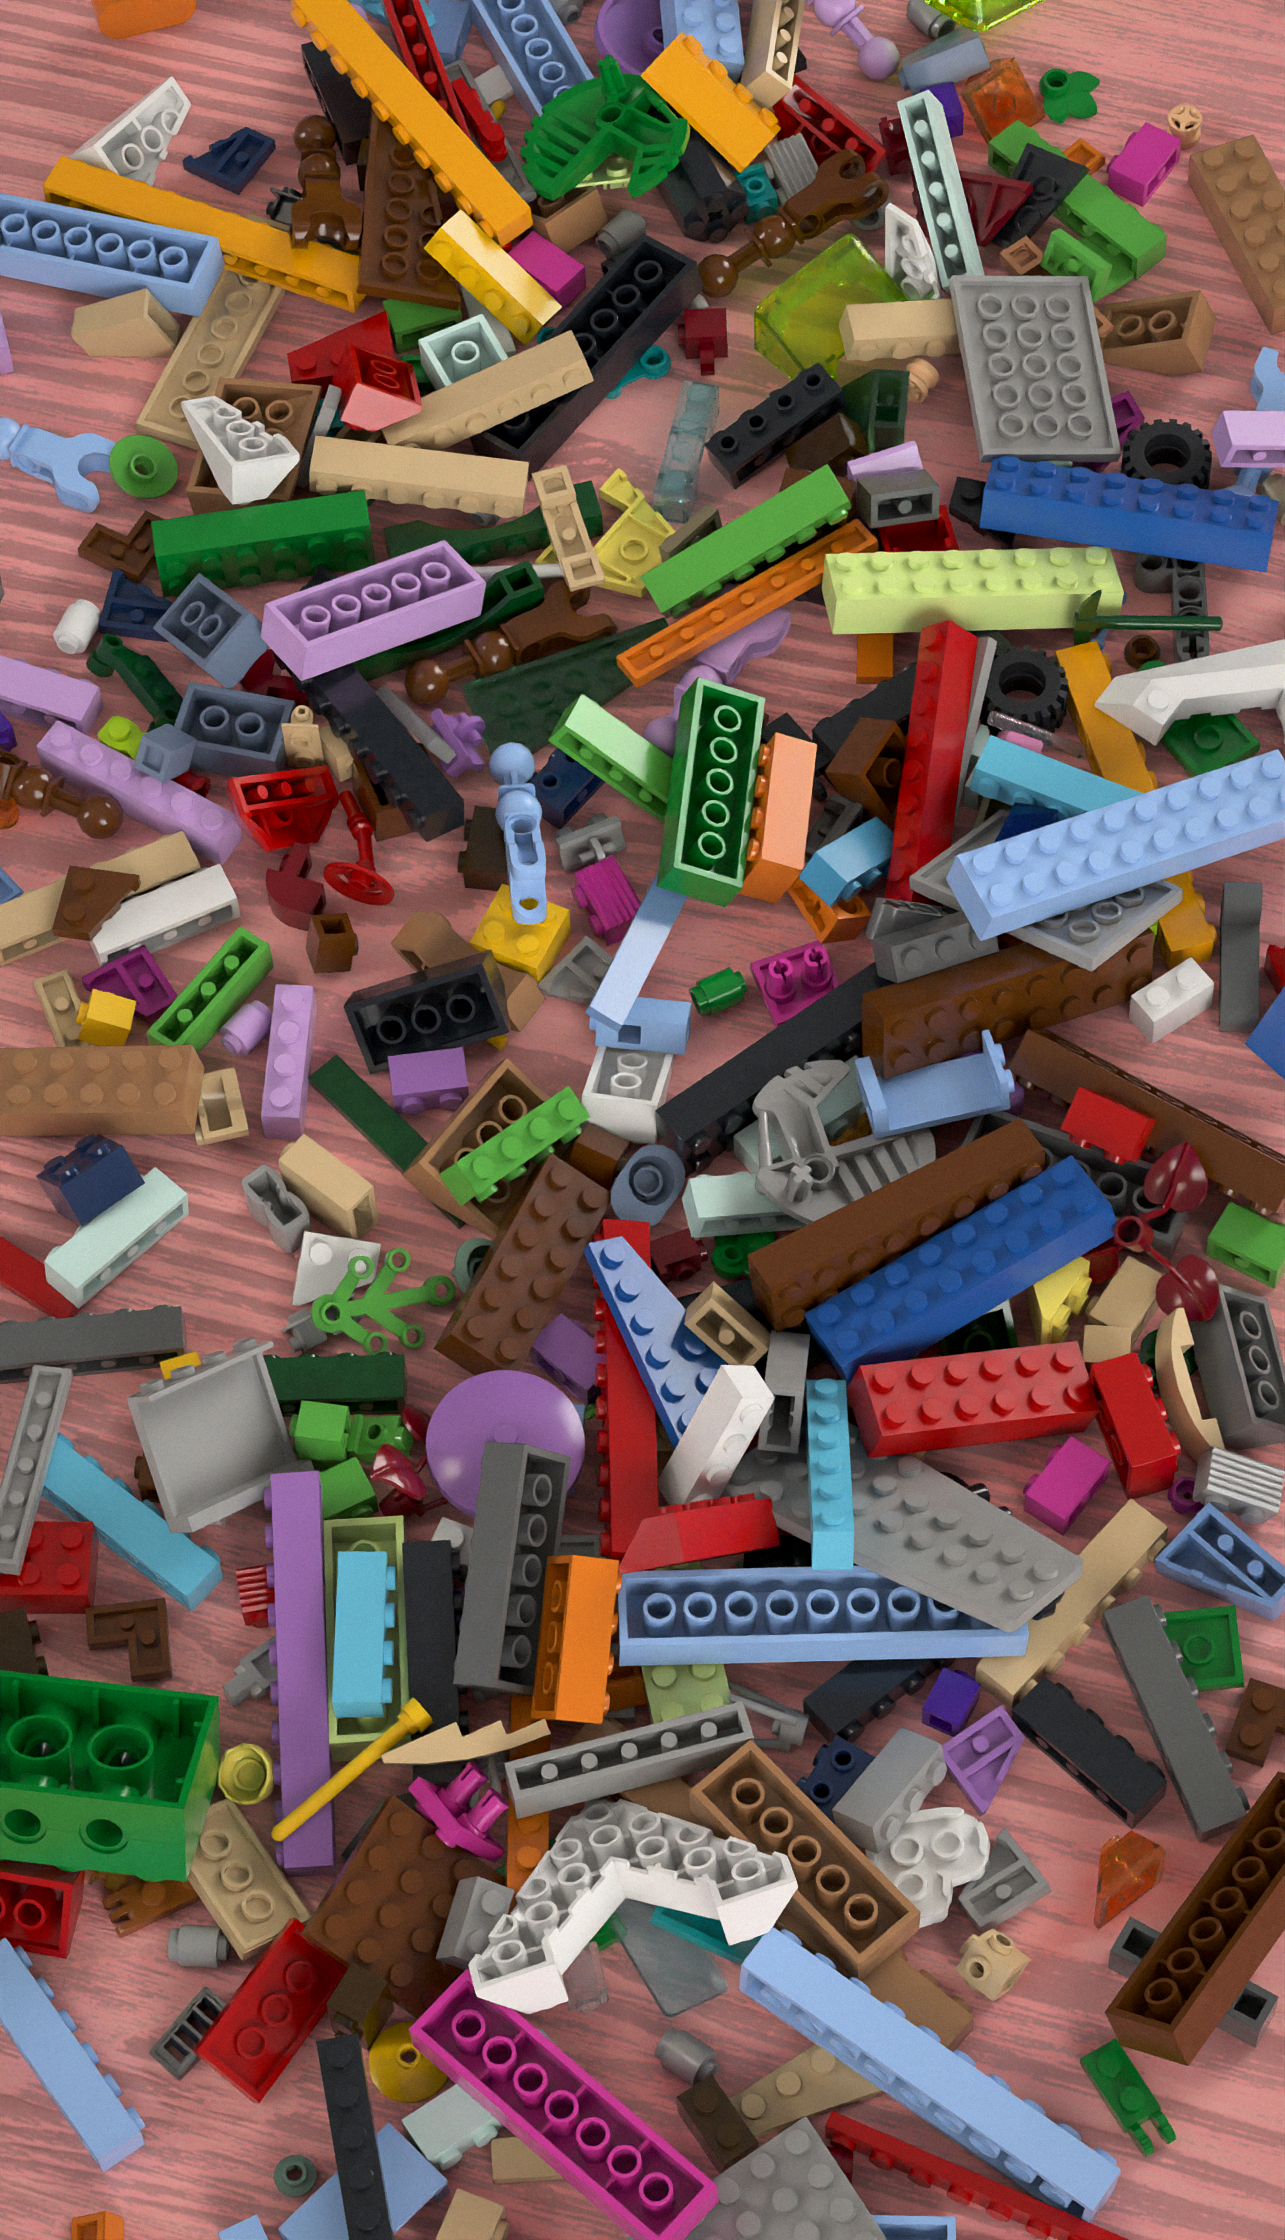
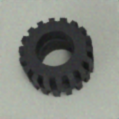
(1171, 445)
(1031, 673)

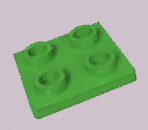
(1082, 258)

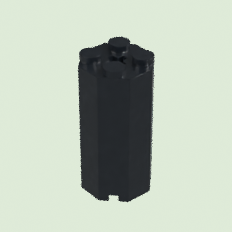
(702, 189)

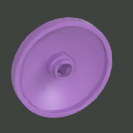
(630, 33)
(502, 1409)

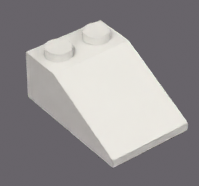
(626, 1091)

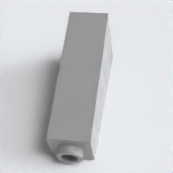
(786, 1381)

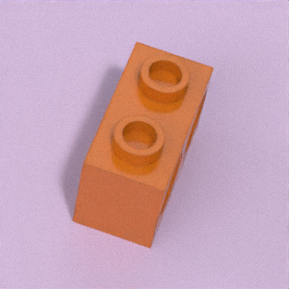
(833, 923)

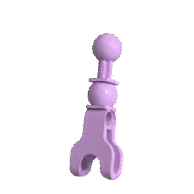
(877, 55)
(721, 665)

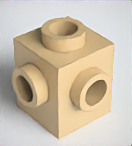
(991, 1963)

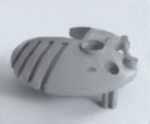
(843, 1170)

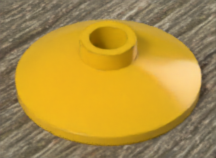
(402, 2080)

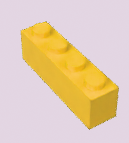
(492, 277)

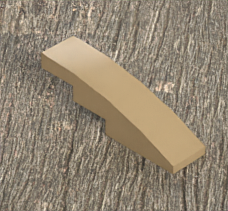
(450, 1746)

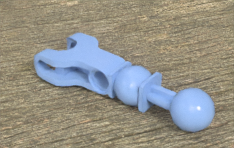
(1269, 392)
(57, 460)
(519, 817)

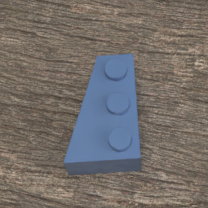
(1225, 1564)

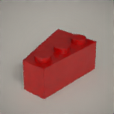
(318, 360)

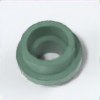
(295, 2188)

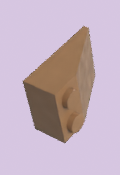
(569, 218)
(1159, 333)

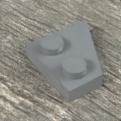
(577, 973)
(1005, 1888)

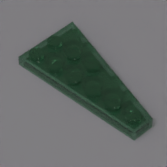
(530, 698)

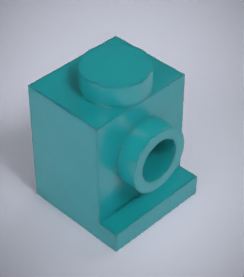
(759, 193)

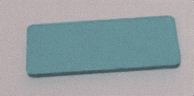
(671, 1967)

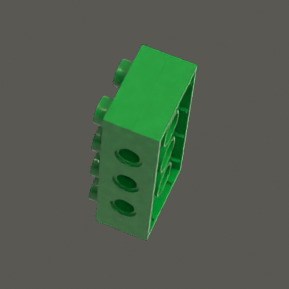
(105, 1775)

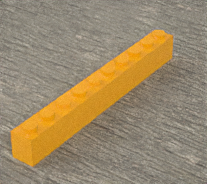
(415, 117)
(246, 245)
(1121, 759)

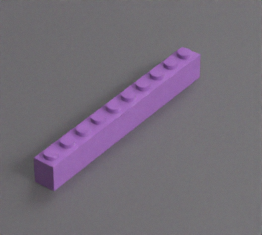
(301, 1667)

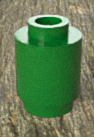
(718, 992)

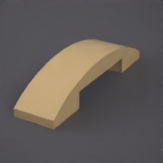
(567, 529)
(1176, 1387)

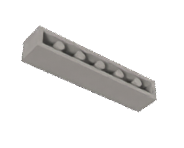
(626, 1760)

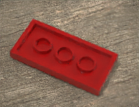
(271, 2013)

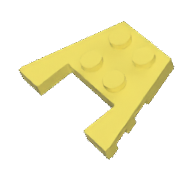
(631, 543)

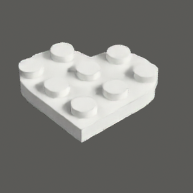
(932, 1856)

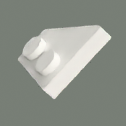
(325, 1263)

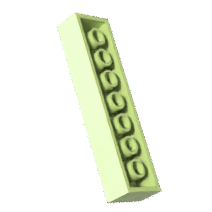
(968, 587)

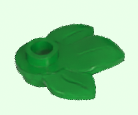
(1068, 94)
(731, 1252)

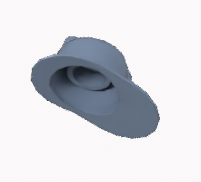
(648, 1184)

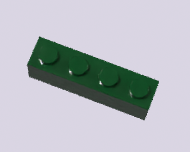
(362, 1383)

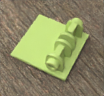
(612, 171)

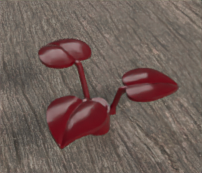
(1178, 1183)
(396, 1469)

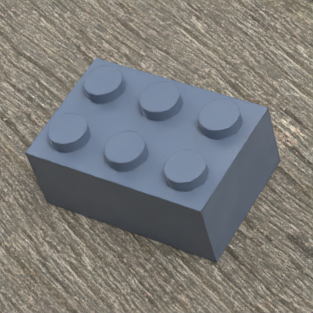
(213, 631)
(234, 730)

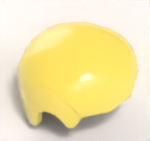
(246, 1774)

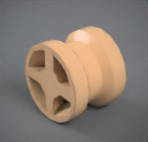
(1185, 117)
(922, 377)

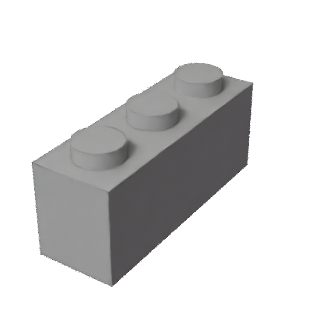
(890, 1790)

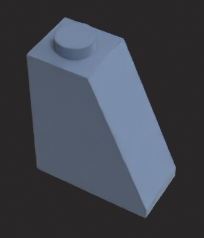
(944, 61)

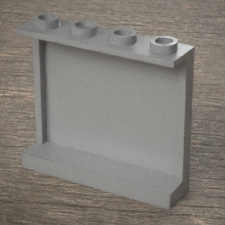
(213, 1436)

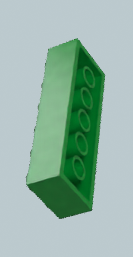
(264, 542)
(711, 792)

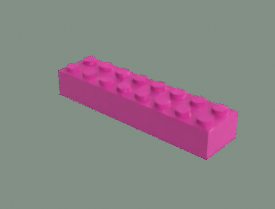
(563, 2115)

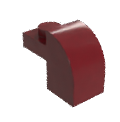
(266, 679)
(291, 894)

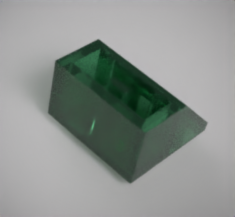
(879, 406)

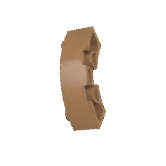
(431, 941)

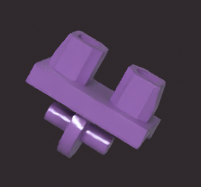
(462, 735)

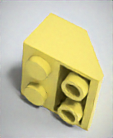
(1057, 1299)

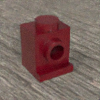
(677, 1256)

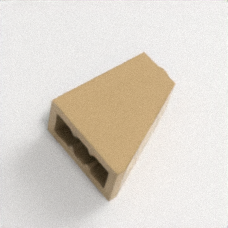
(126, 327)

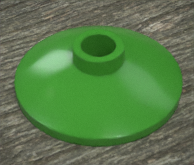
(148, 456)

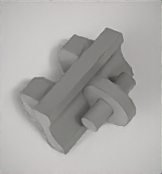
(591, 843)

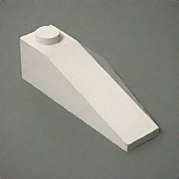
(139, 136)
(910, 257)
(239, 453)

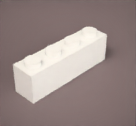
(168, 915)
(716, 1436)

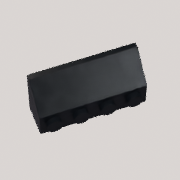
(429, 1010)

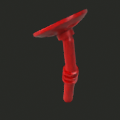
(362, 874)

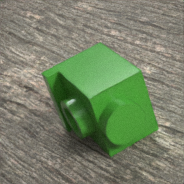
(372, 1432)

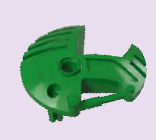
(598, 118)

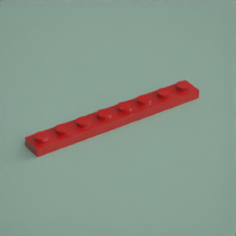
(960, 2183)

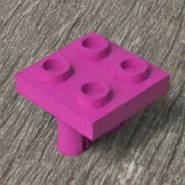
(794, 980)
(455, 1819)

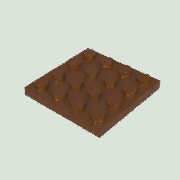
(395, 1904)

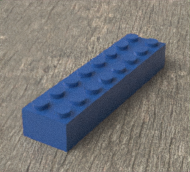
(1129, 513)
(964, 1271)

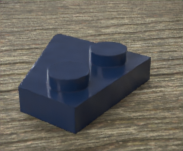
(233, 160)
(131, 609)

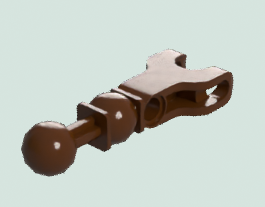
(820, 205)
(323, 208)
(523, 639)
(37, 790)

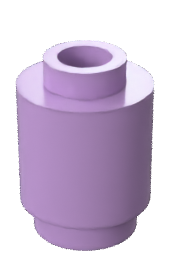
(246, 1028)

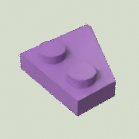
(982, 1756)

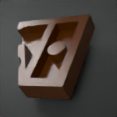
(90, 900)

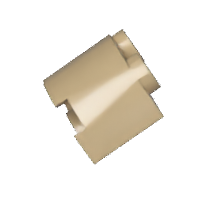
(220, 1108)

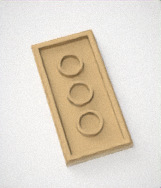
(242, 1882)

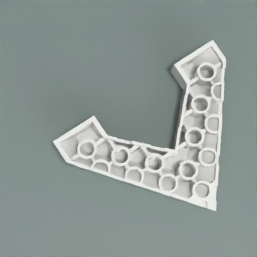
(1211, 684)
(616, 1855)

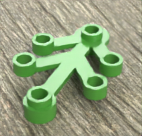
(376, 1303)

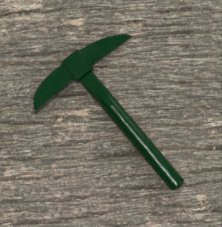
(1087, 621)

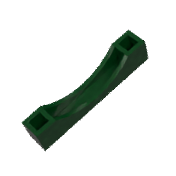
(496, 542)
(505, 597)

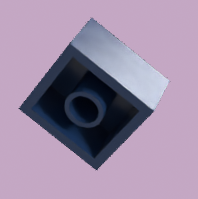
(89, 1178)

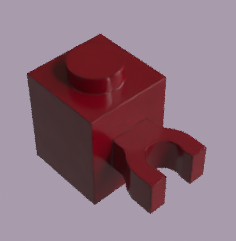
(896, 145)
(704, 336)

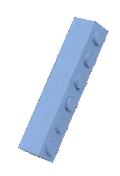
(63, 2064)

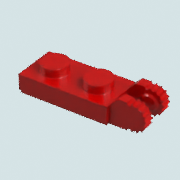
(480, 122)

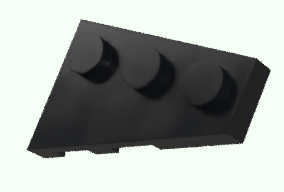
(1052, 182)

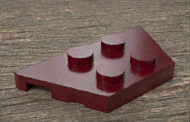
(989, 202)

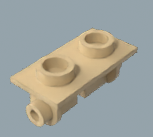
(302, 739)

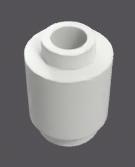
(77, 627)

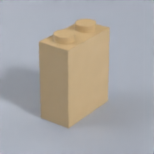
(329, 1188)

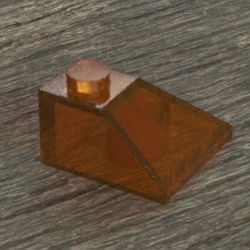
(1000, 98)
(1125, 1873)

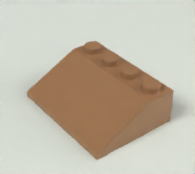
(283, 410)
(491, 1107)

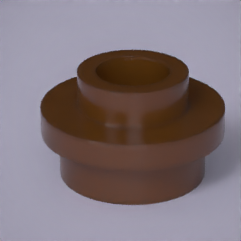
(1141, 644)

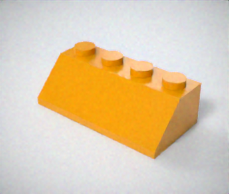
(711, 101)

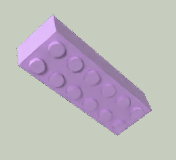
(372, 610)

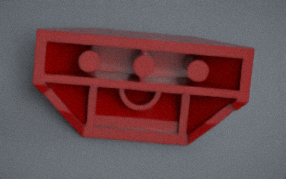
(824, 126)
(284, 806)

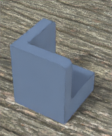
(165, 753)

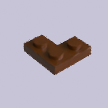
(129, 553)
(141, 1628)
(1256, 1722)

